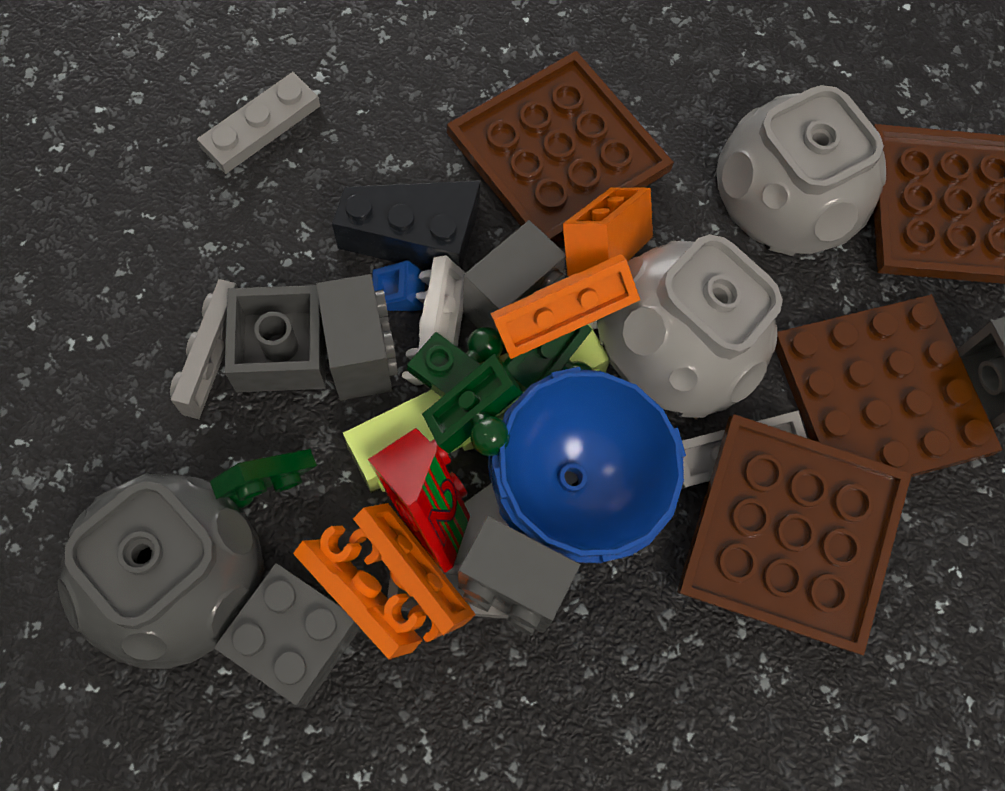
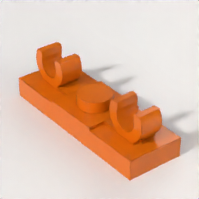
(566, 306)
(411, 569)
(361, 593)

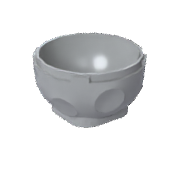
(802, 171)
(699, 326)

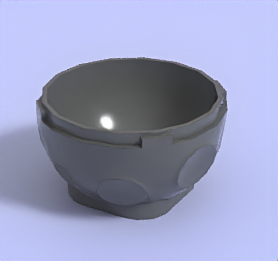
(189, 590)

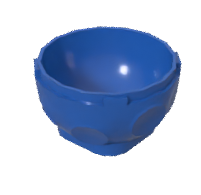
(614, 444)

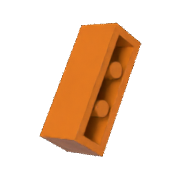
(608, 227)

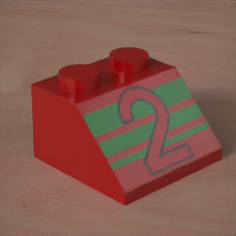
(425, 494)

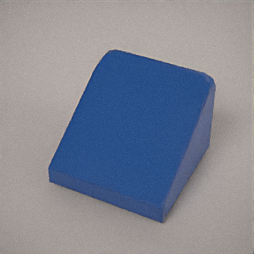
(400, 286)

